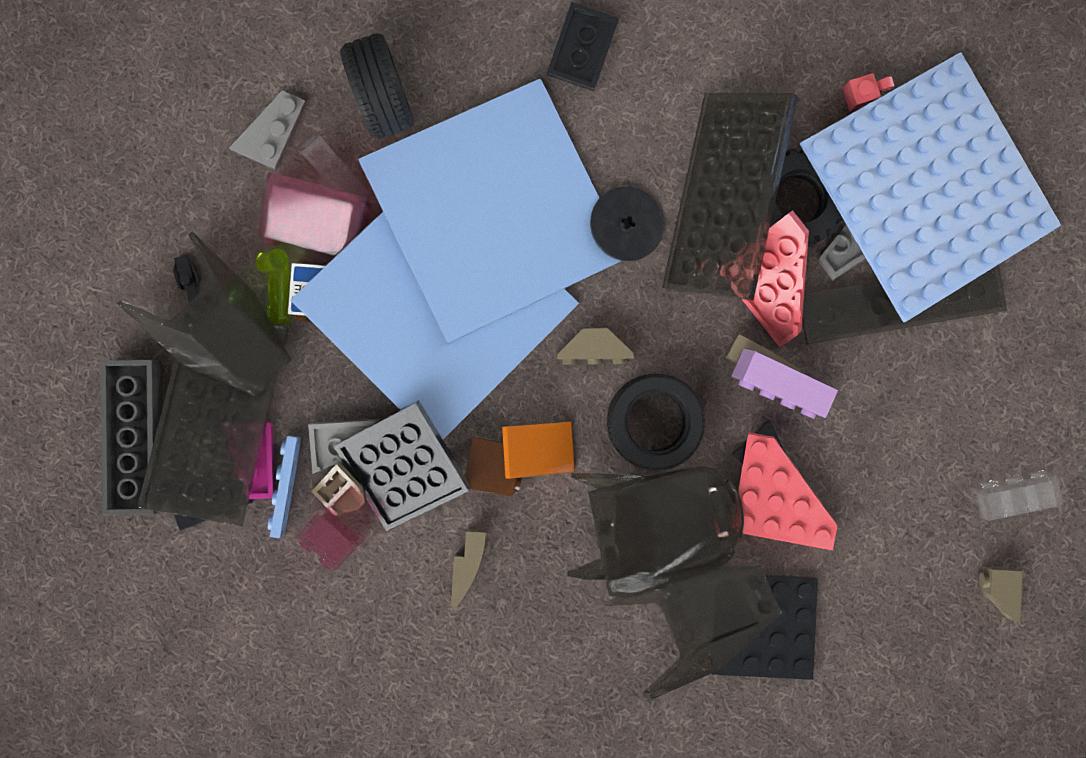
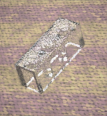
(1018, 495)

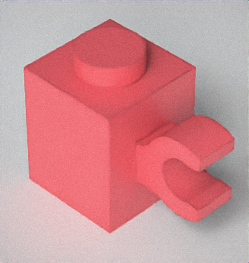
(865, 90)

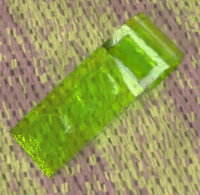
(277, 284)

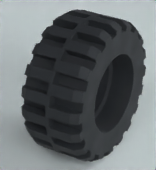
(827, 217)

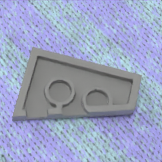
(271, 131)
(841, 254)
(324, 437)

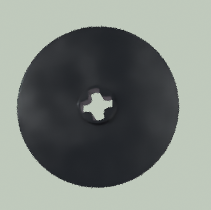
(609, 231)

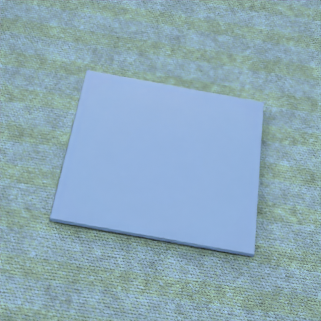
(930, 186)
(489, 209)
(387, 329)

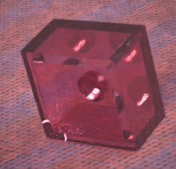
(329, 539)

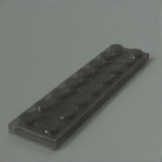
(869, 310)

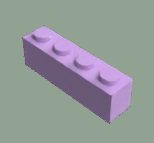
(784, 383)

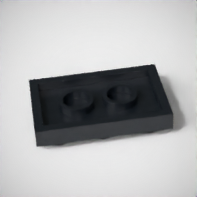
(582, 46)

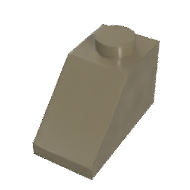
(1004, 589)

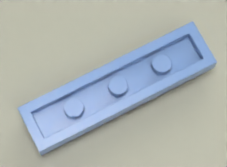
(286, 476)

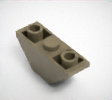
(595, 346)

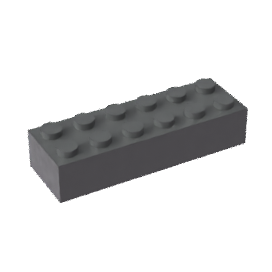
(128, 430)

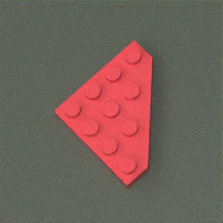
(782, 280)
(779, 500)

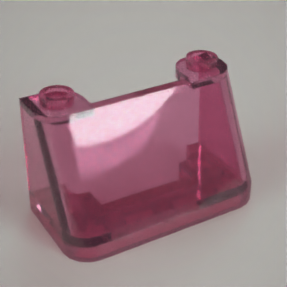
(311, 215)

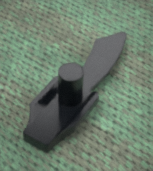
(186, 276)

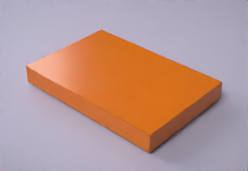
(538, 449)

